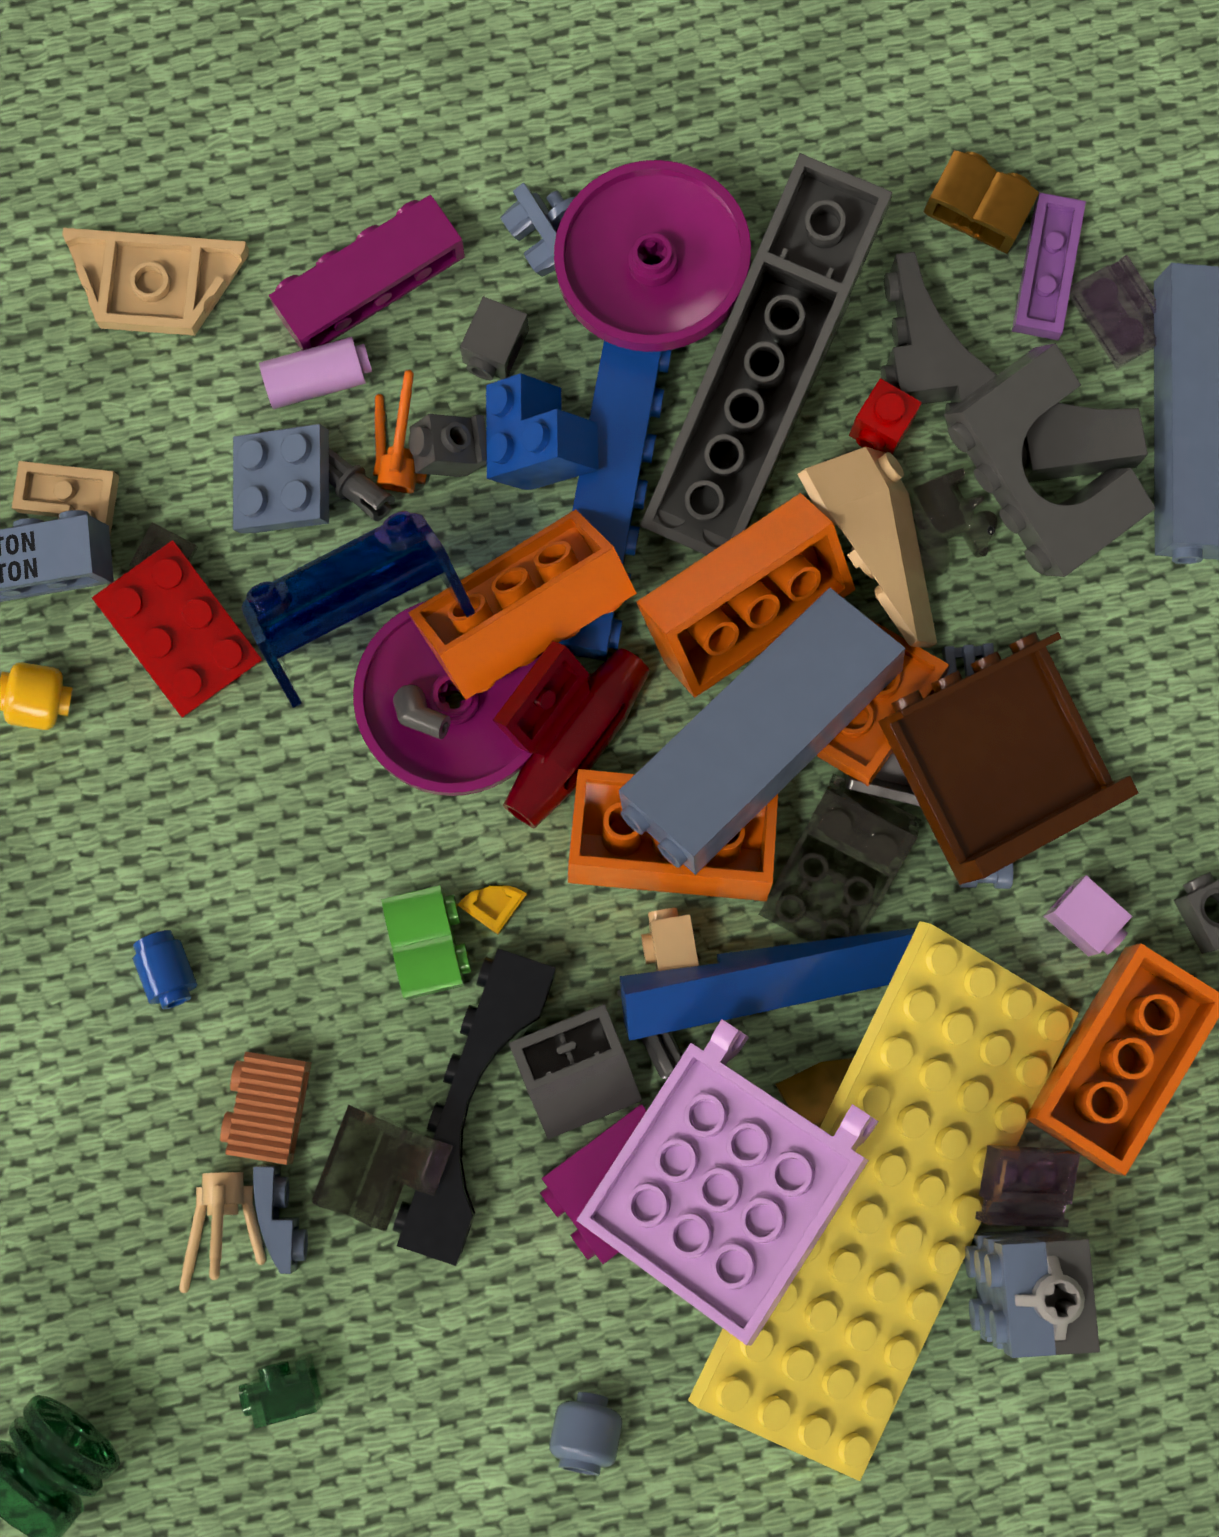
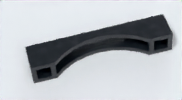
(509, 1003)

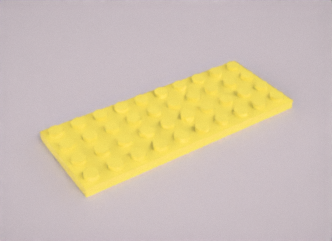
(945, 1075)

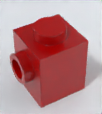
(884, 418)

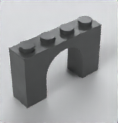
(992, 432)

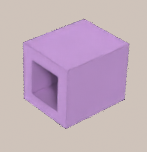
(1089, 917)

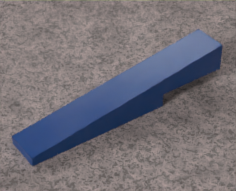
(758, 981)

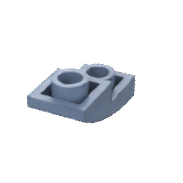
(281, 1234)

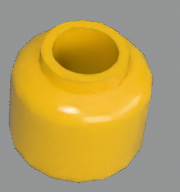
(33, 696)

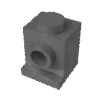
(448, 445)

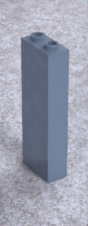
(1186, 413)
(760, 731)

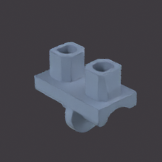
(532, 214)

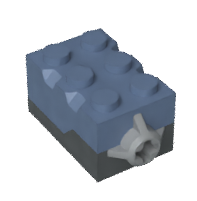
(1033, 1292)

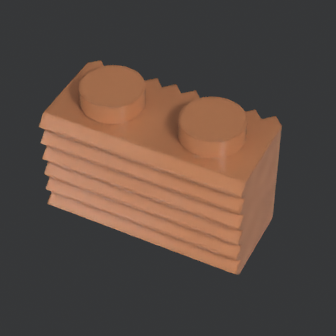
(266, 1107)

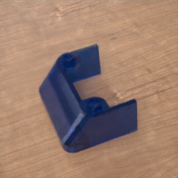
(345, 586)

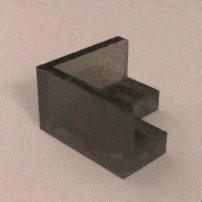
(373, 1163)

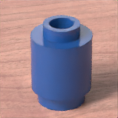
(164, 969)

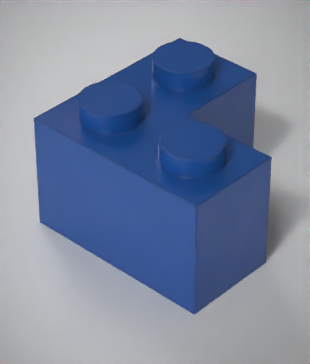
(532, 438)

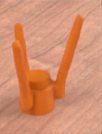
(396, 467)

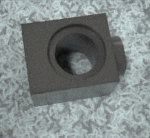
(493, 339)
(1192, 911)

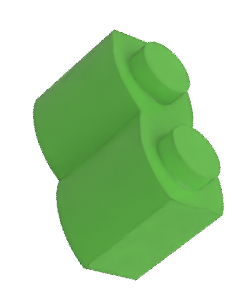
(425, 941)

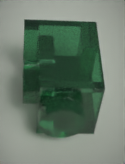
(282, 1392)

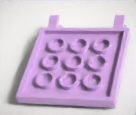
(725, 1188)

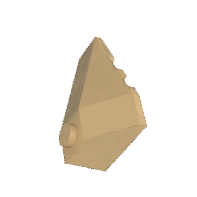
(874, 511)

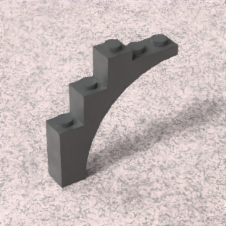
(938, 368)

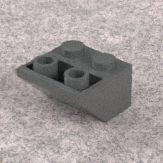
(575, 1071)

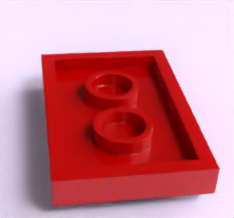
(177, 628)

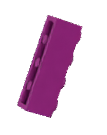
(367, 273)

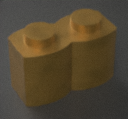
(981, 200)

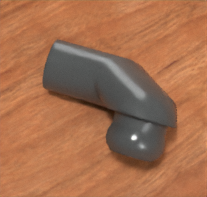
(414, 713)

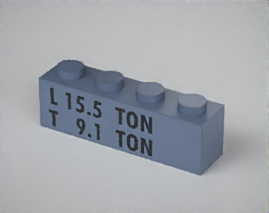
(54, 555)

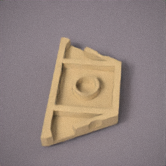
(152, 278)

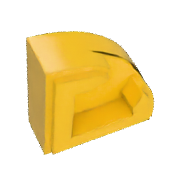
(493, 905)

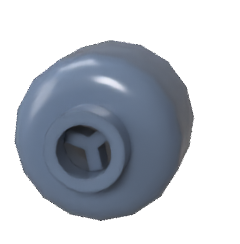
(585, 1434)

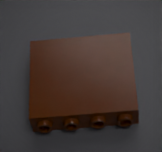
(1001, 759)

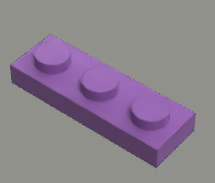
(1048, 266)

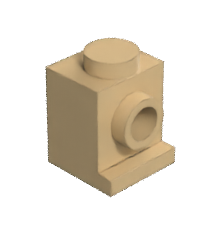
(669, 941)

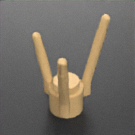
(220, 1197)

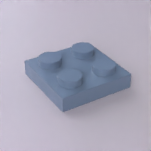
(281, 479)

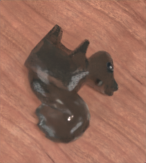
(944, 513)

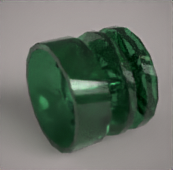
(49, 1467)

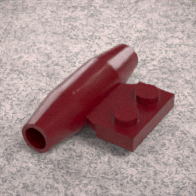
(565, 724)

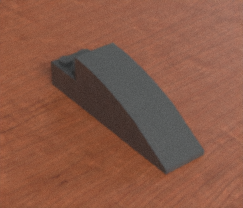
(767, 355)

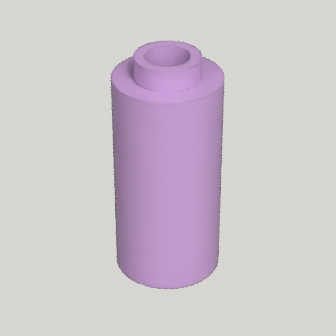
(314, 372)

